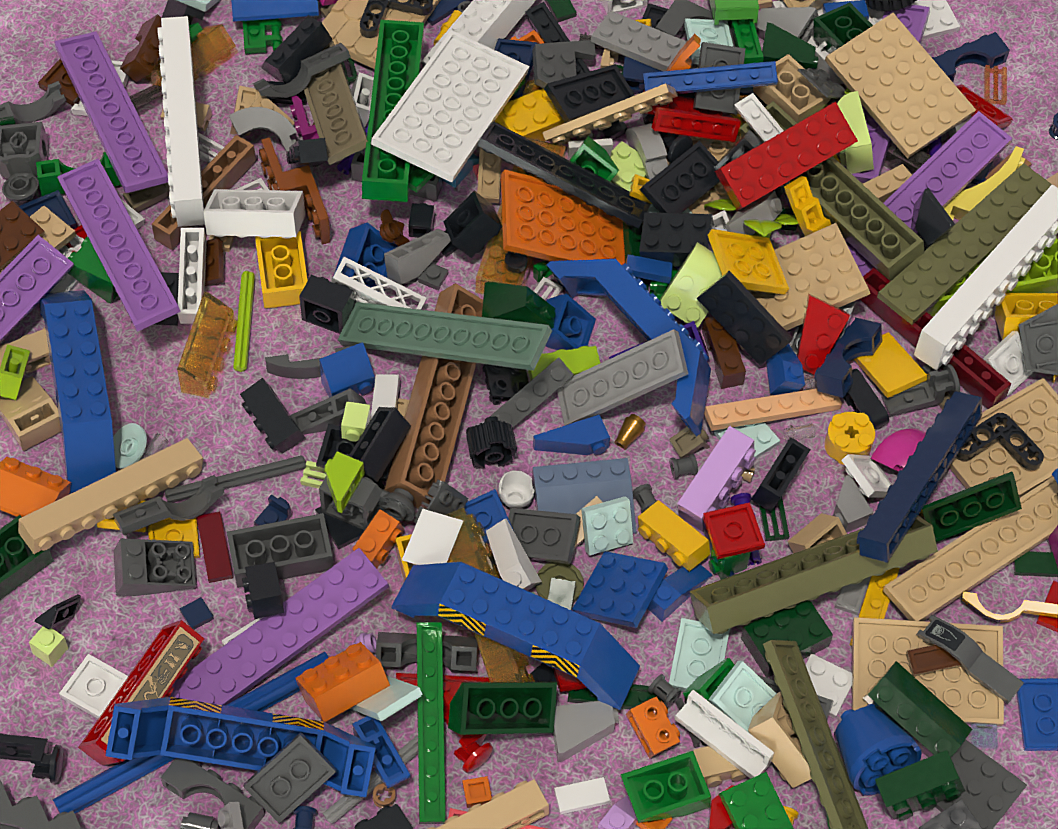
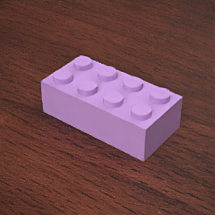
(717, 477)

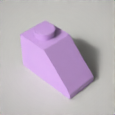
(619, 816)

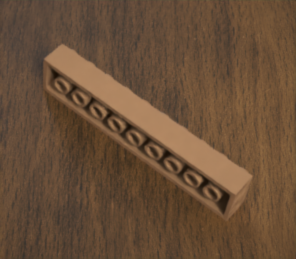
(434, 410)

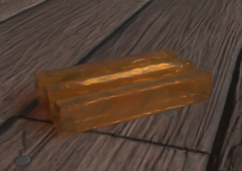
(987, 70)

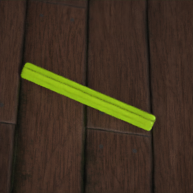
(244, 321)

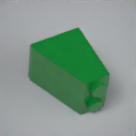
(91, 273)

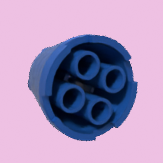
(873, 747)

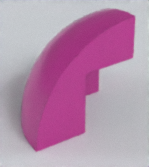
(897, 448)

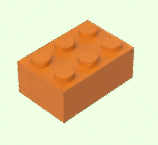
(342, 681)

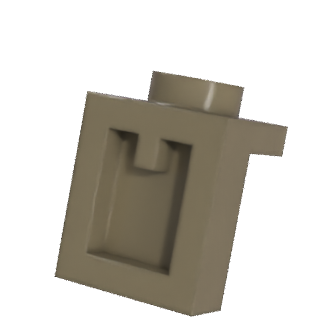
(687, 443)

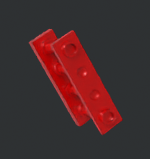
(683, 119)

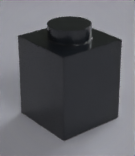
(420, 219)

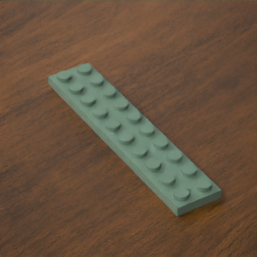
(446, 335)

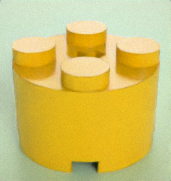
(849, 435)

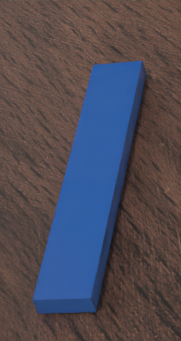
(714, 77)

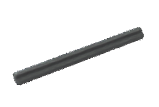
(240, 477)

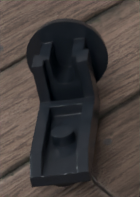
(675, 143)
(34, 751)

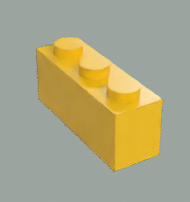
(673, 535)

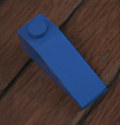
(785, 372)
(578, 438)
(675, 590)
(386, 759)

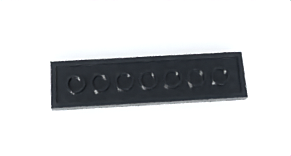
(563, 174)

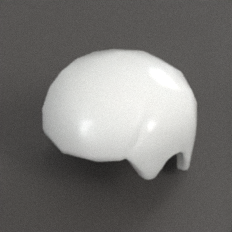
(516, 489)

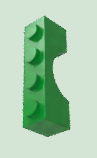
(49, 171)

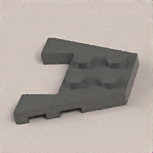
(557, 60)
(1040, 341)

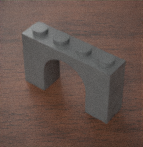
(674, 18)

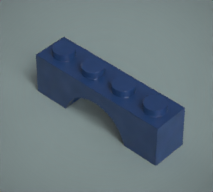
(983, 51)
(859, 340)

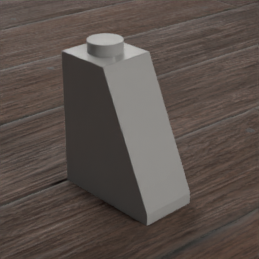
(795, 20)
(581, 726)

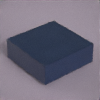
(196, 613)

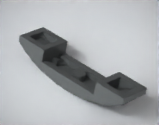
(302, 369)

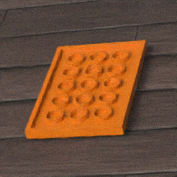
(554, 225)

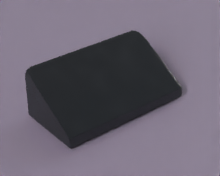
(59, 613)

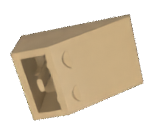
(32, 415)

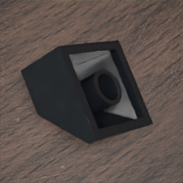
(930, 219)

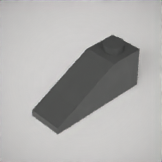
(329, 411)

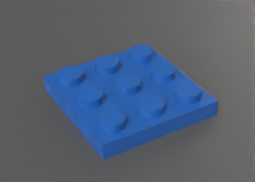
(620, 589)

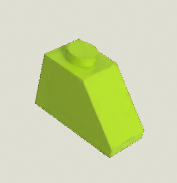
(12, 371)
(343, 478)

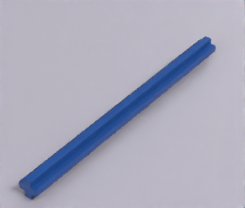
(131, 770)

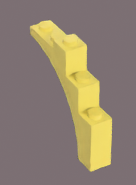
(969, 198)

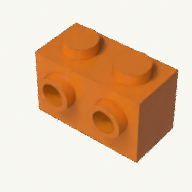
(379, 537)
(653, 727)

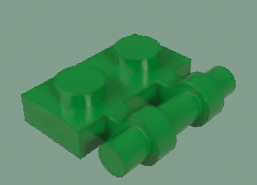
(255, 38)

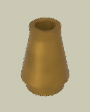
(631, 429)

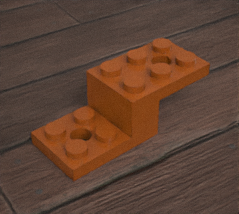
(296, 180)

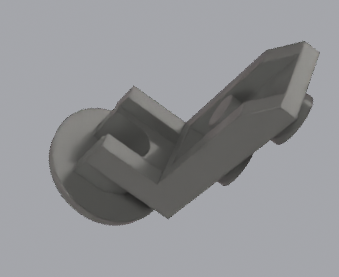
(925, 393)

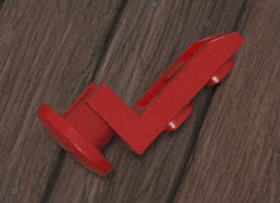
(471, 750)

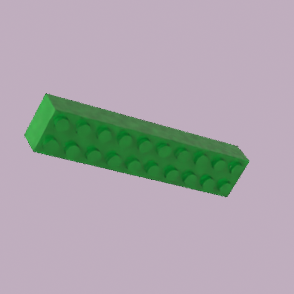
(396, 68)

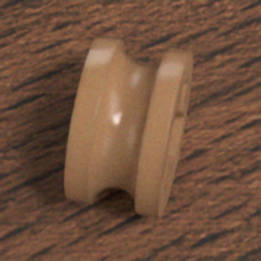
(388, 801)

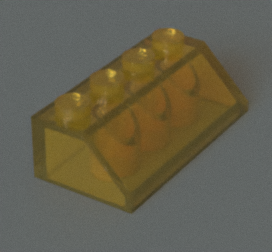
(210, 45)
(206, 347)

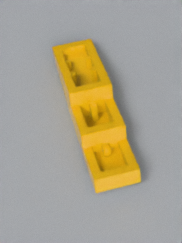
(805, 206)

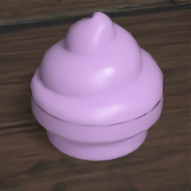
(368, 641)

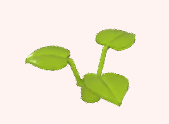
(762, 227)

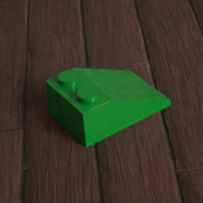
(667, 788)

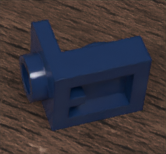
(276, 511)

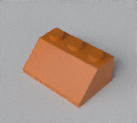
(28, 487)

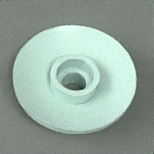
(129, 445)

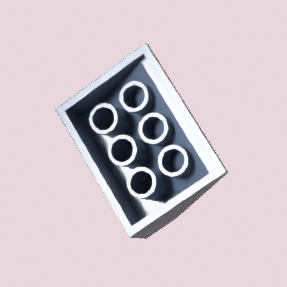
(573, 485)

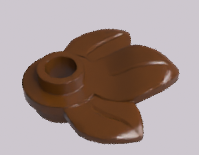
(391, 229)

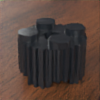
(491, 443)

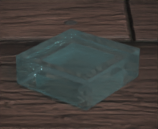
(984, 735)

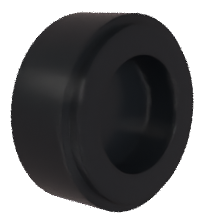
(515, 262)

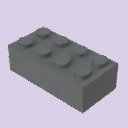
(294, 545)

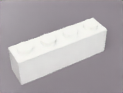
(191, 273)

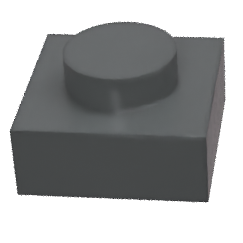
(433, 276)

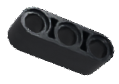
(864, 400)

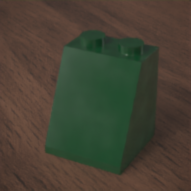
(781, 43)
(516, 304)

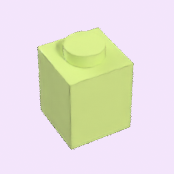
(355, 420)
(48, 645)

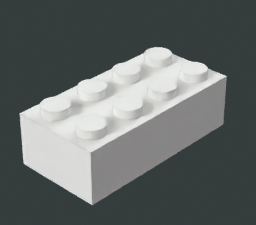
(254, 213)

